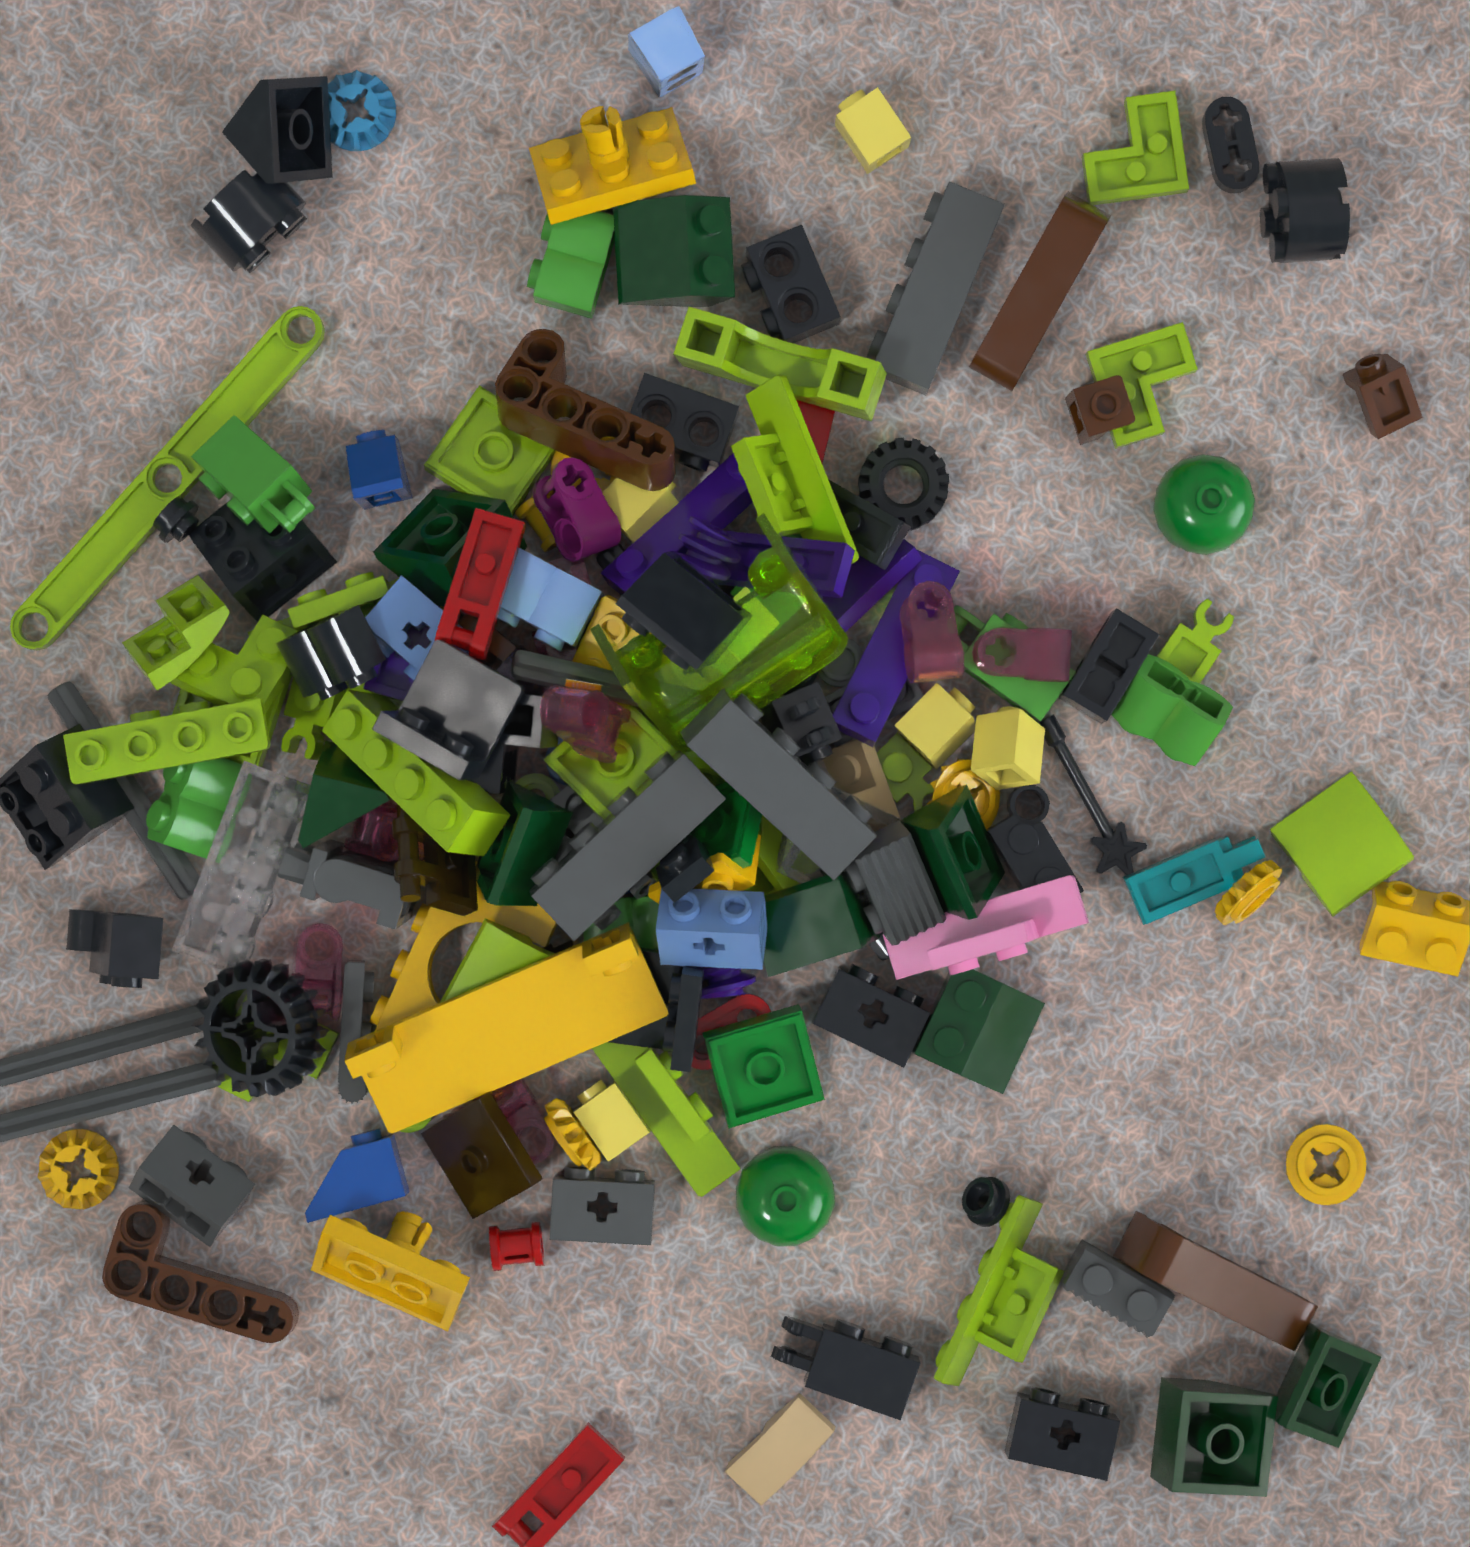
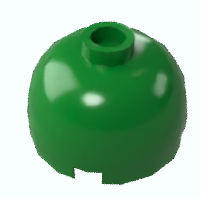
(1204, 504)
(785, 1196)

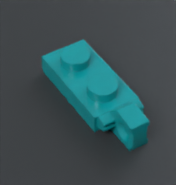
(1190, 876)

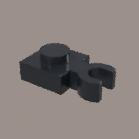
(684, 867)

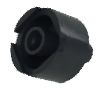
(1305, 210)
(248, 218)

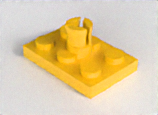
(611, 163)
(392, 1267)

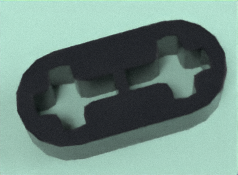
(1241, 141)

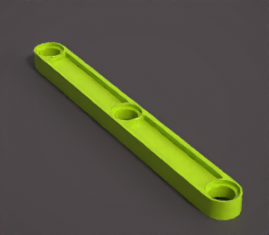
(132, 514)

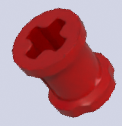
(516, 1246)

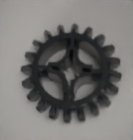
(274, 1005)

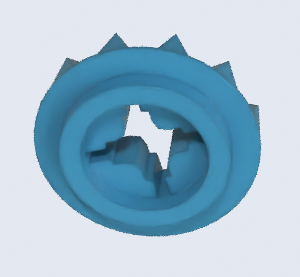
(379, 103)

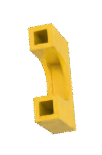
(413, 969)

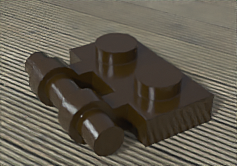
(446, 875)

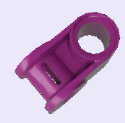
(579, 514)

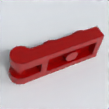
(481, 581)
(561, 1488)

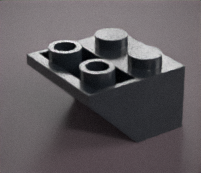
(683, 612)
(54, 811)

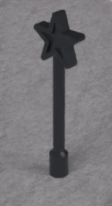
(1114, 844)

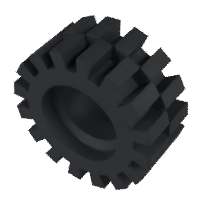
(910, 454)

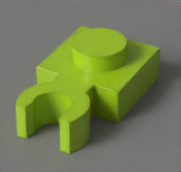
(1192, 649)
(310, 717)
(905, 771)

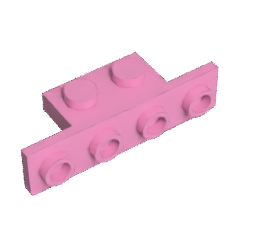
(1000, 928)

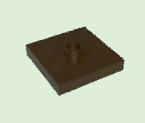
(481, 1155)

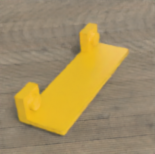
(507, 1029)

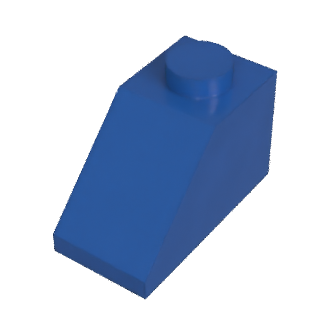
(377, 470)
(361, 1177)

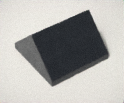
(285, 129)

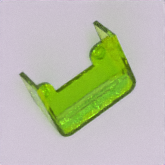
(775, 651)

